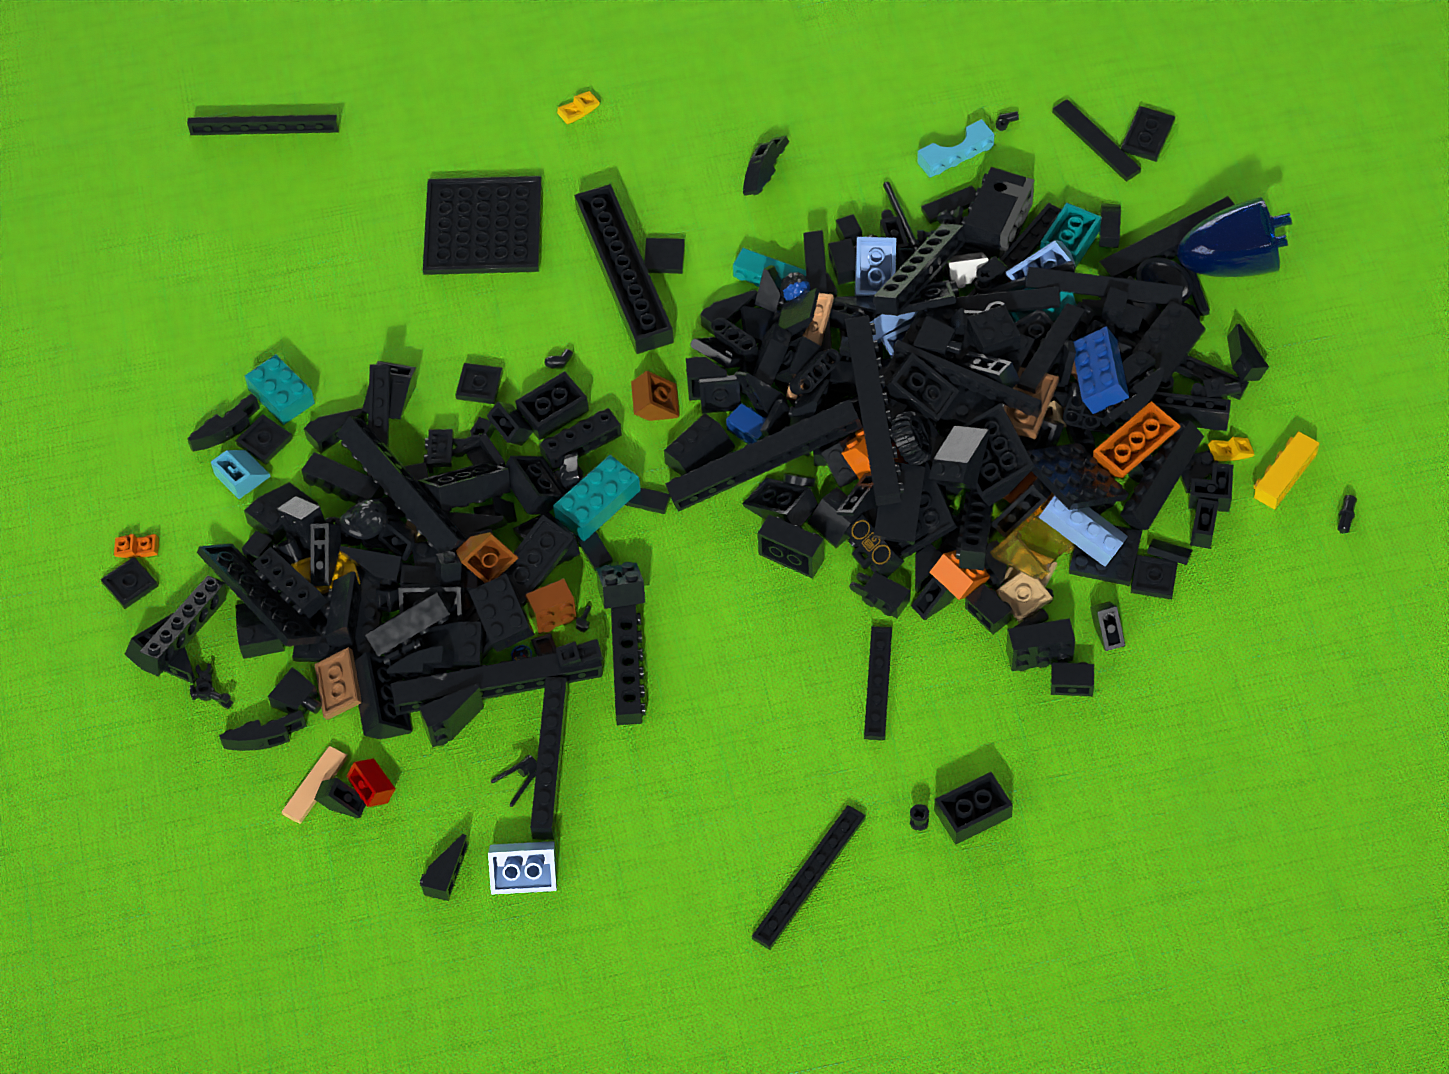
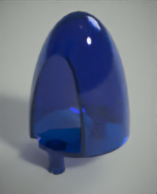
(1235, 242)

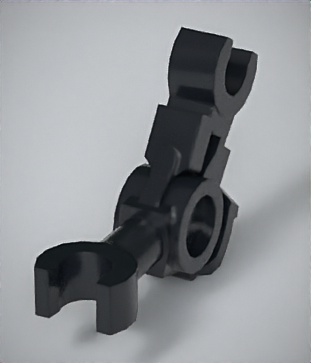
(205, 688)

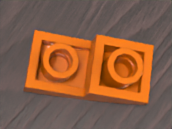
(131, 546)

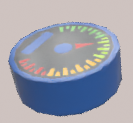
(520, 652)

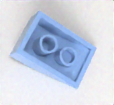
(874, 264)

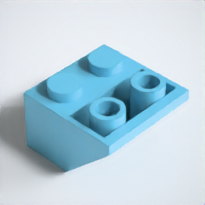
(239, 471)

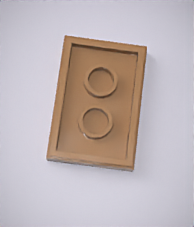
(338, 683)

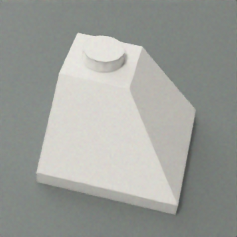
(964, 267)

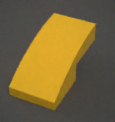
(580, 107)
(1231, 450)

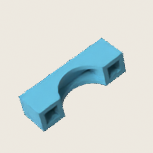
(936, 159)

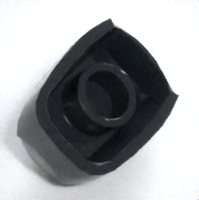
(569, 471)

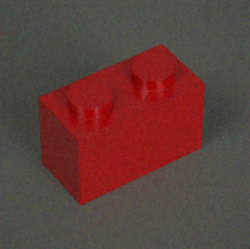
(370, 782)

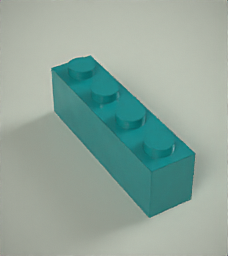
(750, 267)

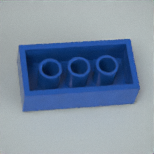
(1100, 370)

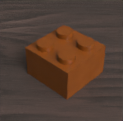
(551, 606)

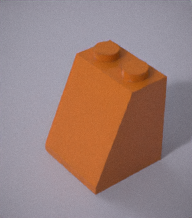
(857, 455)

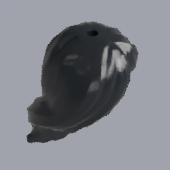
(363, 521)

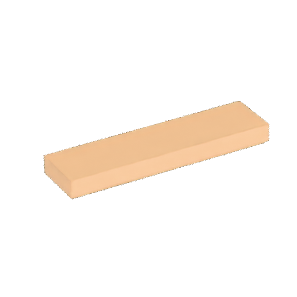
(303, 799)

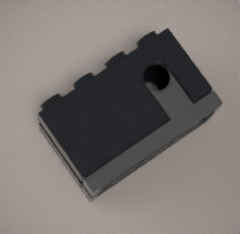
(998, 211)

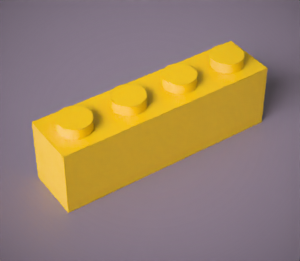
(1286, 470)

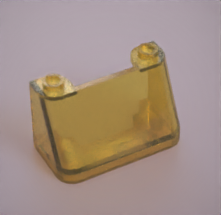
(1032, 546)

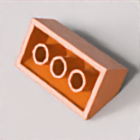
(1135, 440)

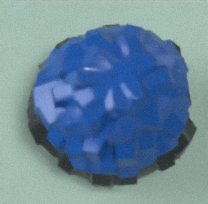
(794, 286)

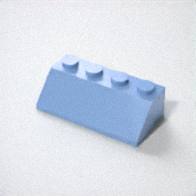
(1085, 530)

